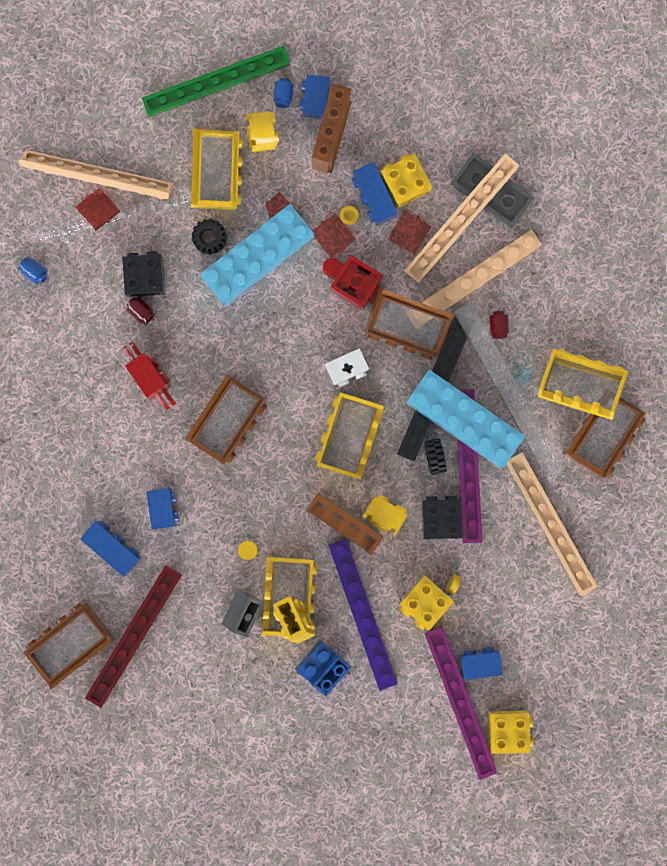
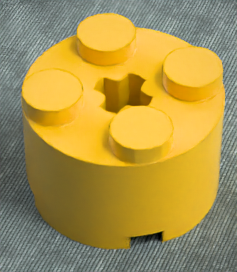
(261, 131)
(385, 515)

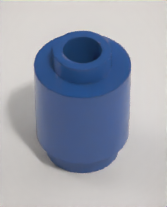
(283, 93)
(33, 270)

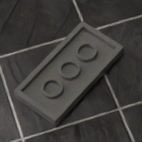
(507, 203)

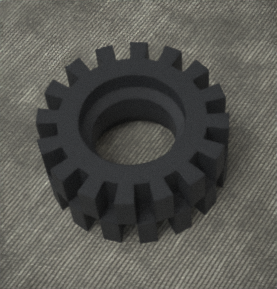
(209, 225)
(435, 456)

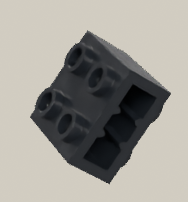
(143, 274)
(442, 518)

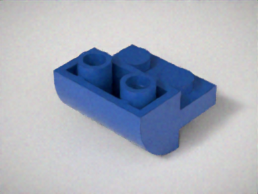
(323, 668)

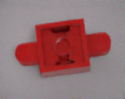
(353, 280)
(147, 375)

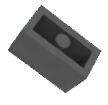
(242, 613)

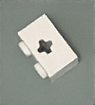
(352, 359)

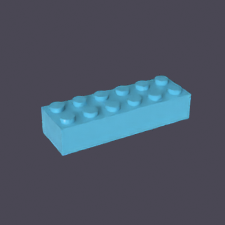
(257, 255)
(465, 419)

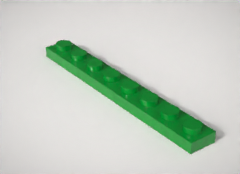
(216, 81)

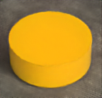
(349, 215)
(247, 550)
(453, 584)

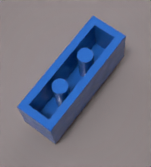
(374, 194)
(111, 547)

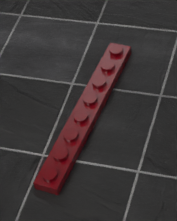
(133, 636)

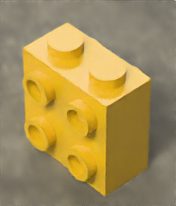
(405, 180)
(425, 603)
(294, 620)
(510, 732)

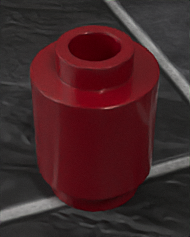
(140, 310)
(499, 325)

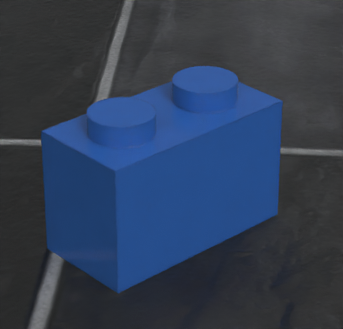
(315, 97)
(162, 508)
(481, 663)

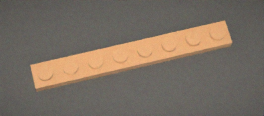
(96, 174)
(462, 218)
(484, 271)
(551, 524)

